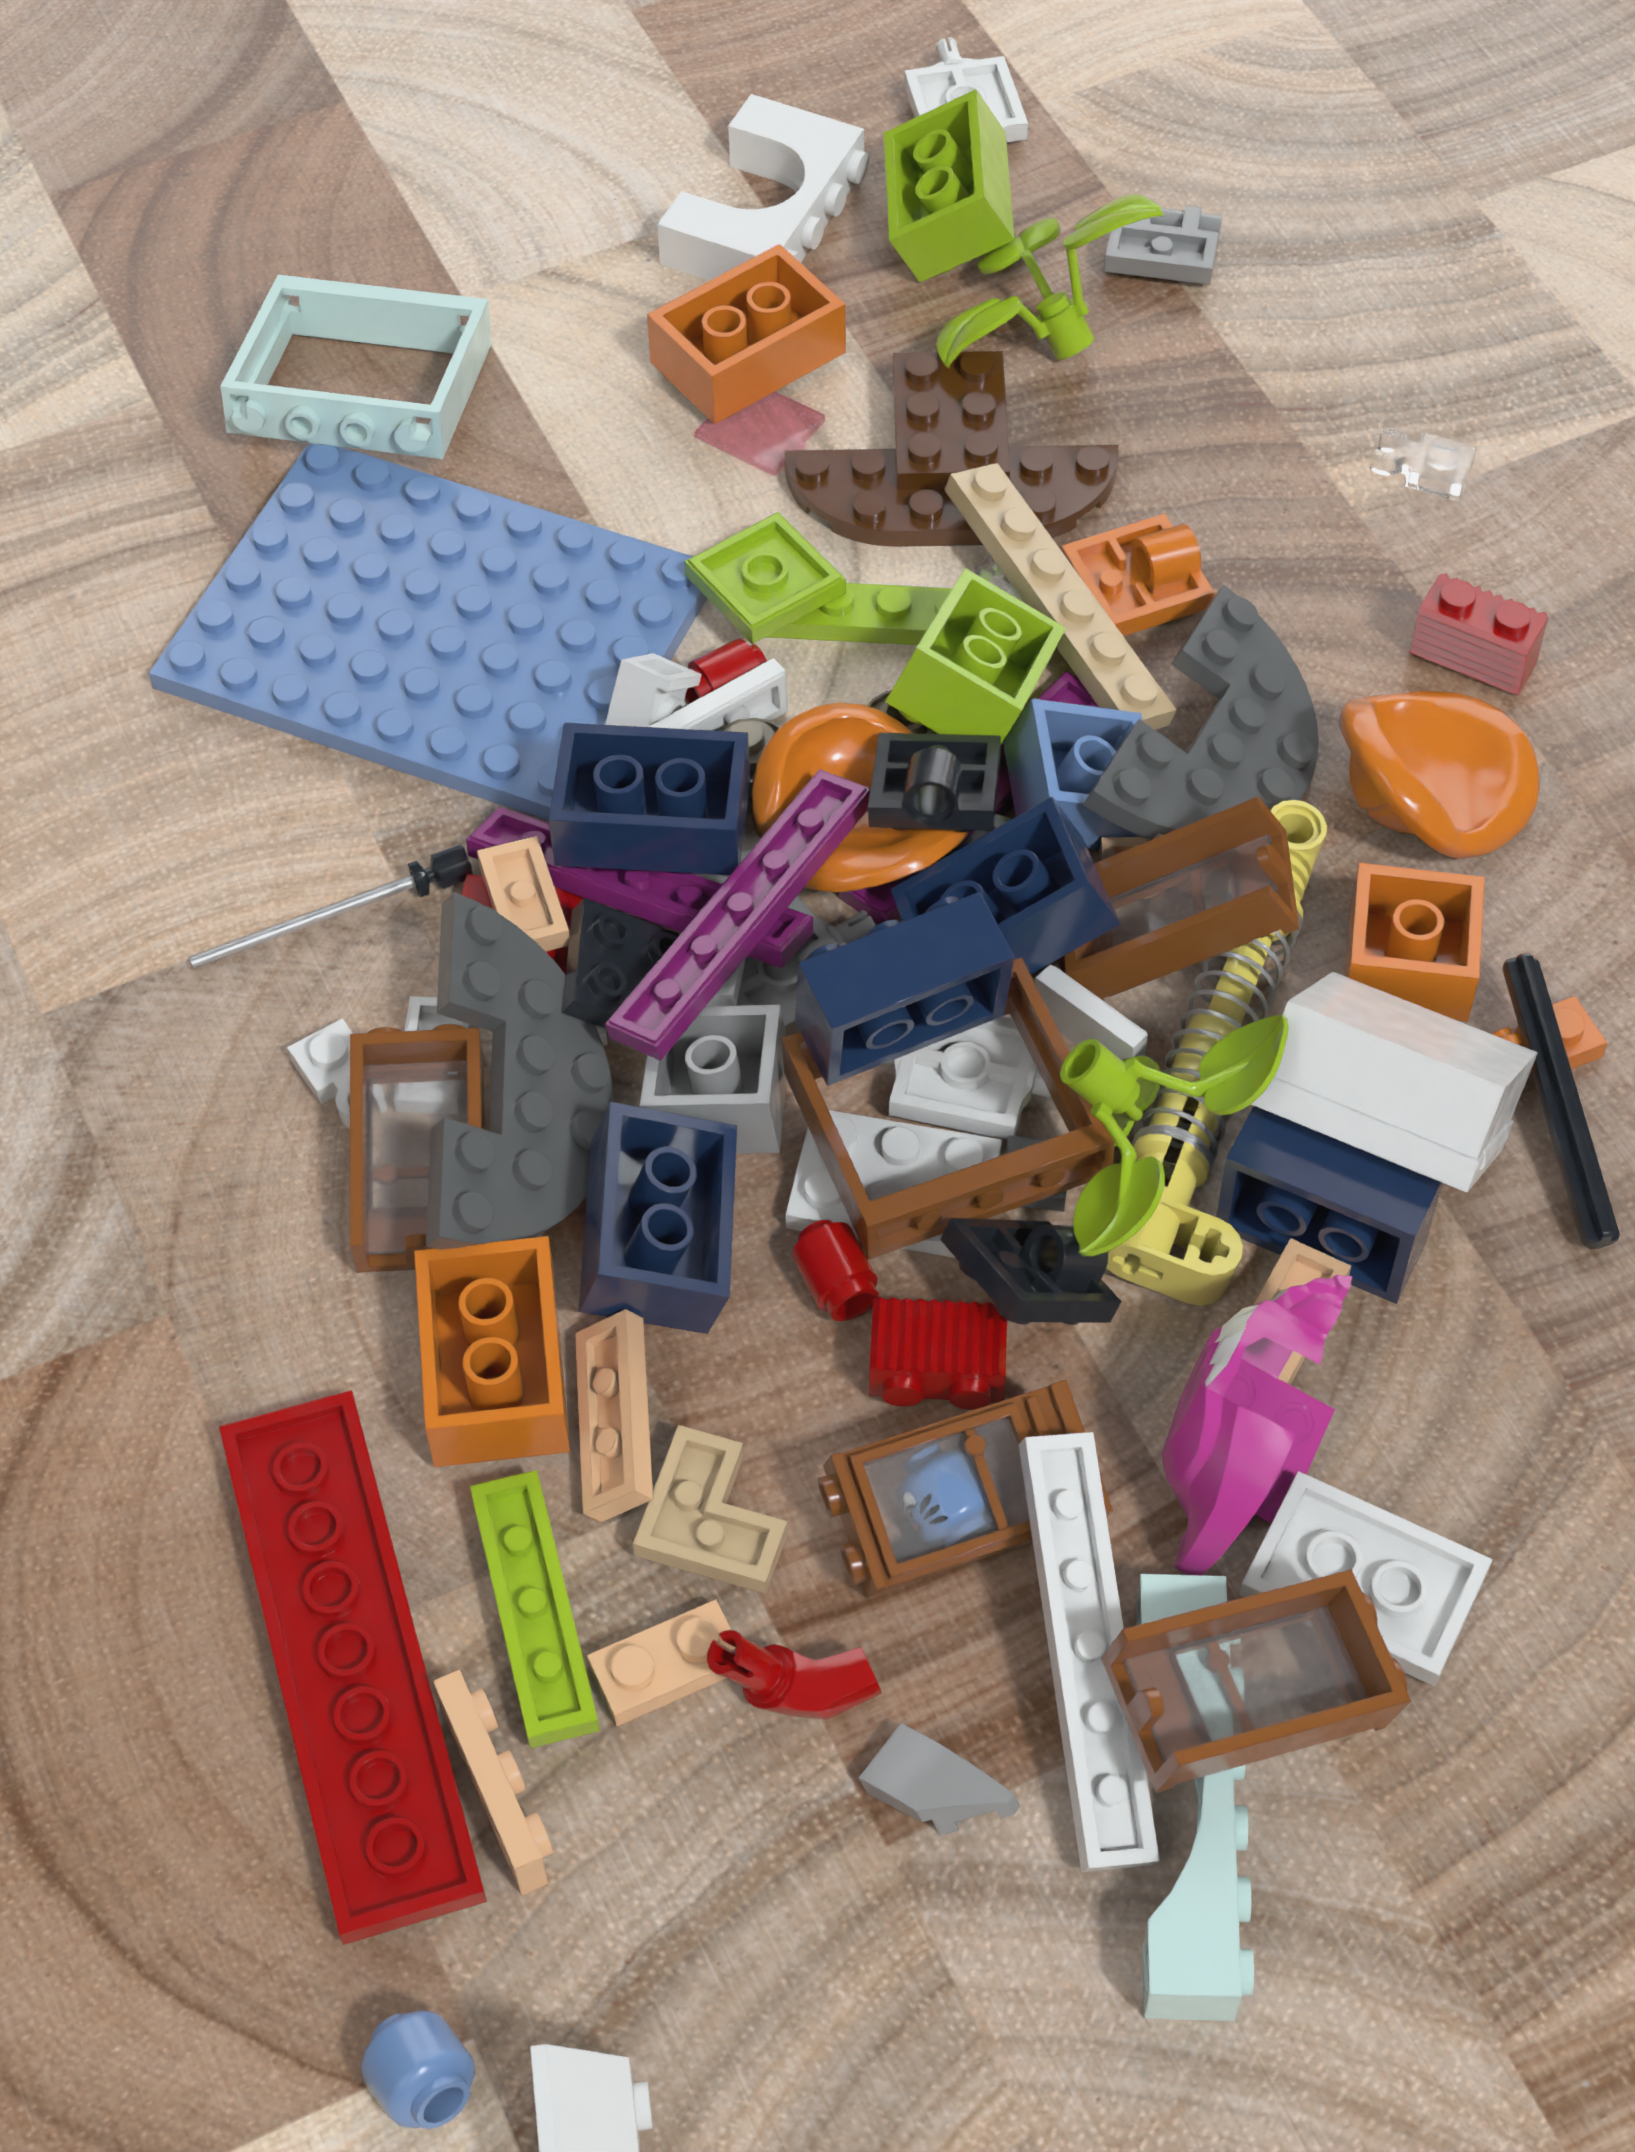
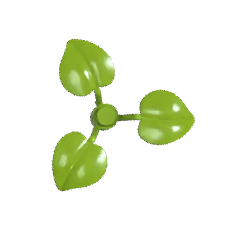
(1059, 318)
(1127, 1194)

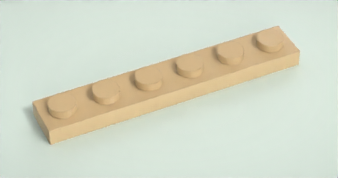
(1054, 588)

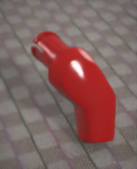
(792, 1683)

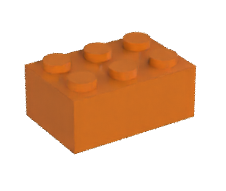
(747, 333)
(491, 1352)

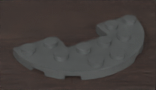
(1250, 746)
(544, 1089)

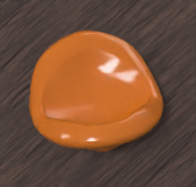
(844, 743)
(1441, 769)

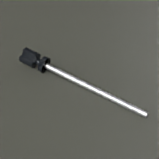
(445, 868)

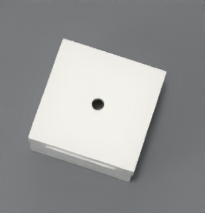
(1397, 1080)

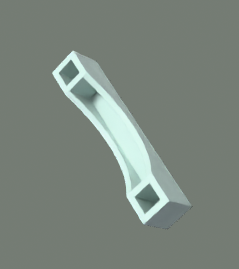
(1193, 1937)

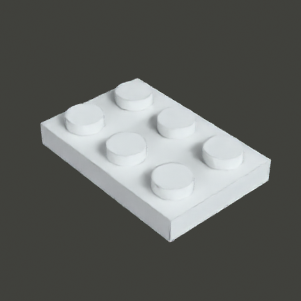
(887, 1159)
(1410, 1573)

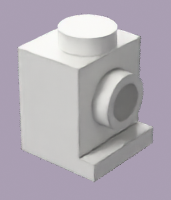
(649, 690)

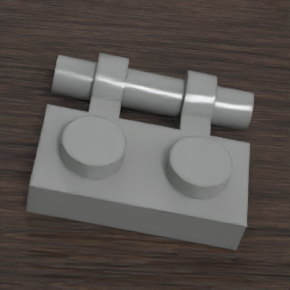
(1167, 247)

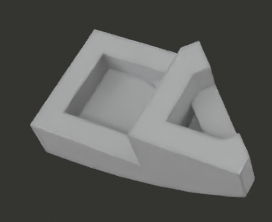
(933, 1782)

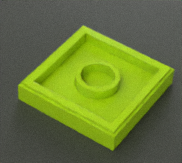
(765, 577)

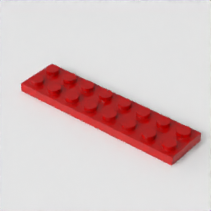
(350, 1669)

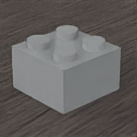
(726, 1073)

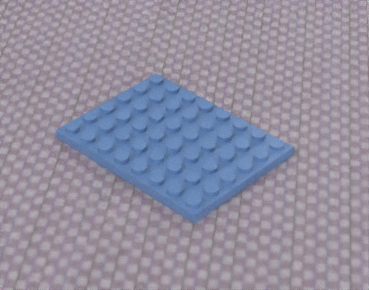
(426, 624)

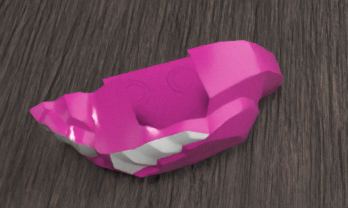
(1241, 1427)

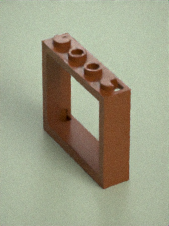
(978, 1189)

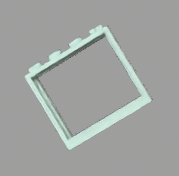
(363, 316)

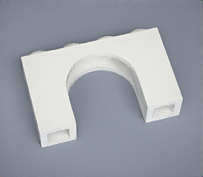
(784, 144)

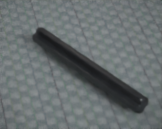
(1561, 1102)

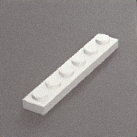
(1081, 1623)

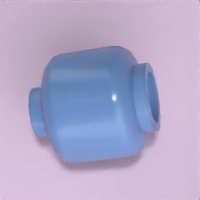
(418, 2070)

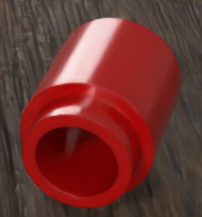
(723, 666)
(835, 1269)

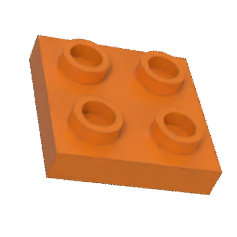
(1143, 572)

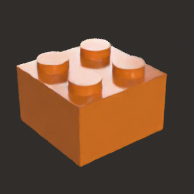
(1417, 936)

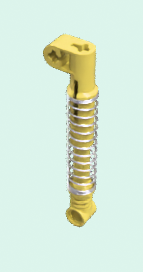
(1210, 1243)

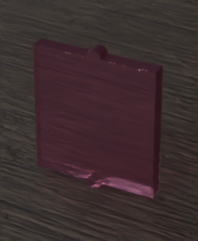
(763, 431)

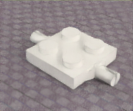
(956, 76)
(969, 1081)

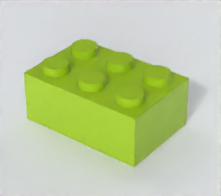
(948, 186)
(976, 661)

